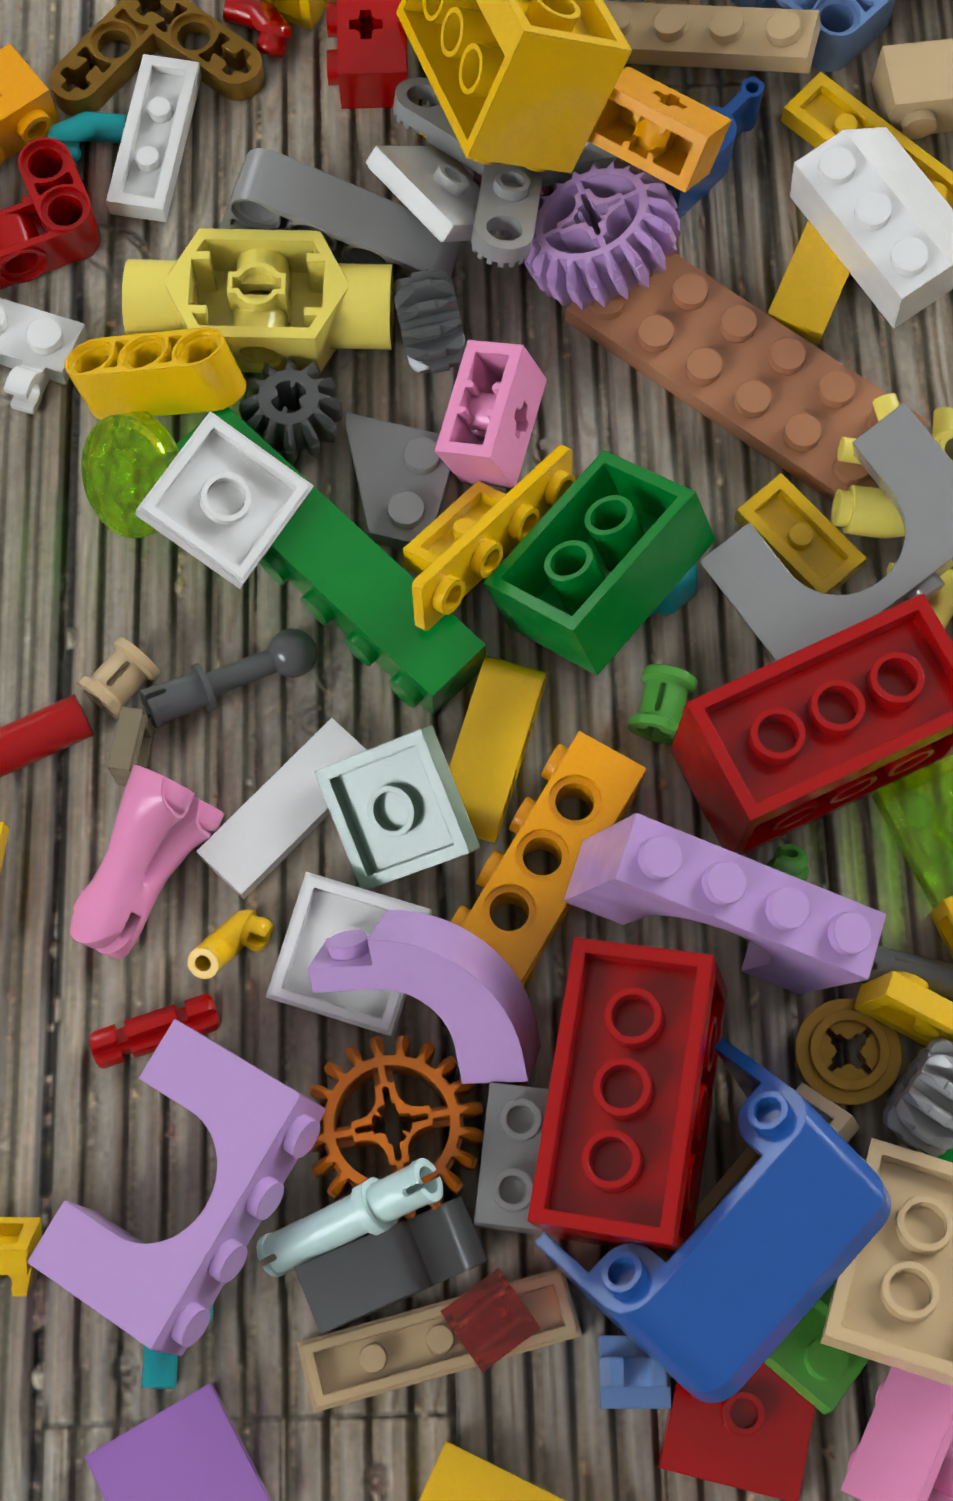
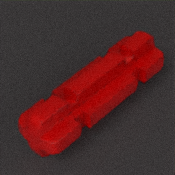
(144, 1033)

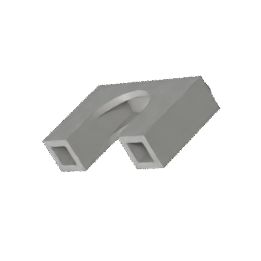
(791, 616)

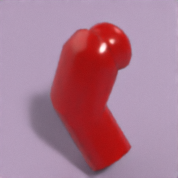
(263, 18)

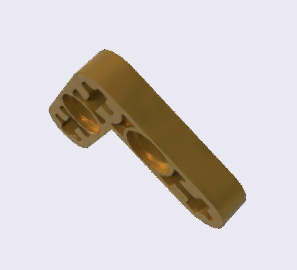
(146, 36)

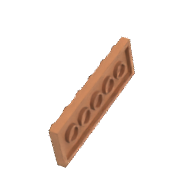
(740, 371)

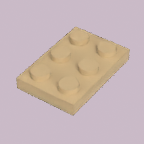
(899, 1289)

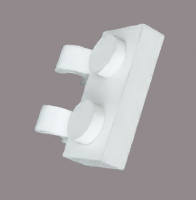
(36, 349)

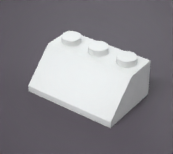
(879, 219)

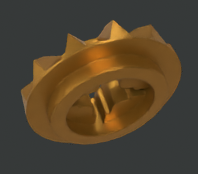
(847, 1085)

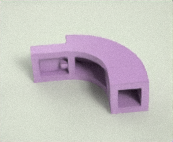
(449, 973)

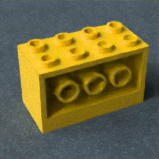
(518, 74)

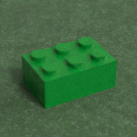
(600, 561)

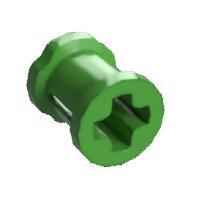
(662, 702)

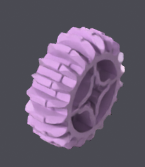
(602, 234)

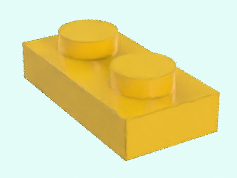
(801, 536)
(907, 1006)

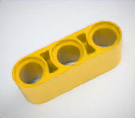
(156, 373)
(495, 741)

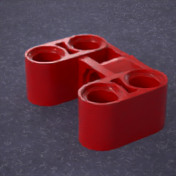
(33, 230)

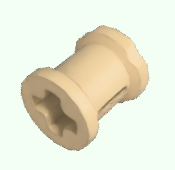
(118, 677)

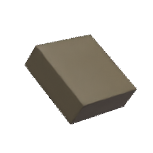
(130, 743)

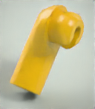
(228, 940)

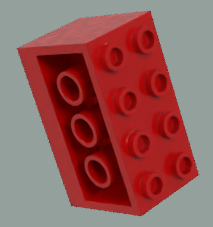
(820, 726)
(629, 1096)

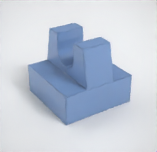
(630, 1376)

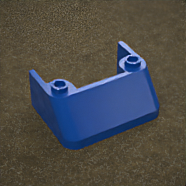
(755, 1257)

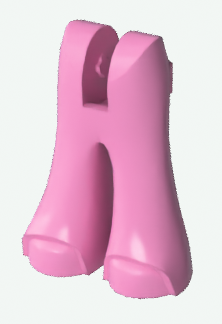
(149, 840)

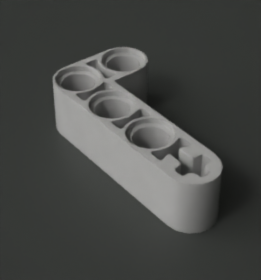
(355, 223)

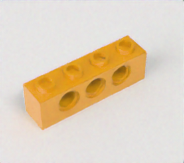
(582, 771)

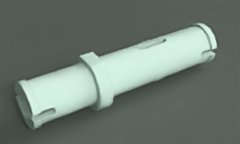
(368, 1209)

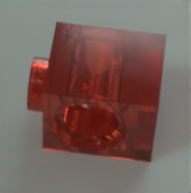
(490, 1320)

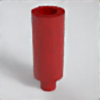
(42, 734)

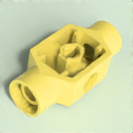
(266, 294)

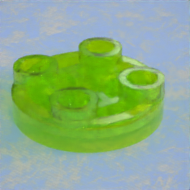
(121, 466)

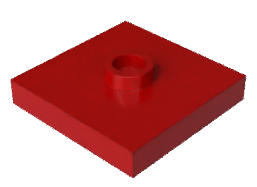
(744, 1442)

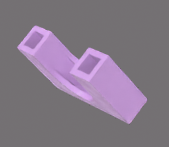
(795, 929)
(168, 1286)

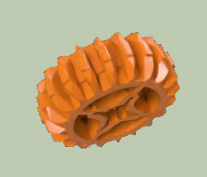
(423, 1119)

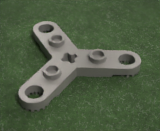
(507, 192)

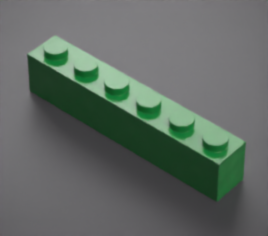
(366, 596)

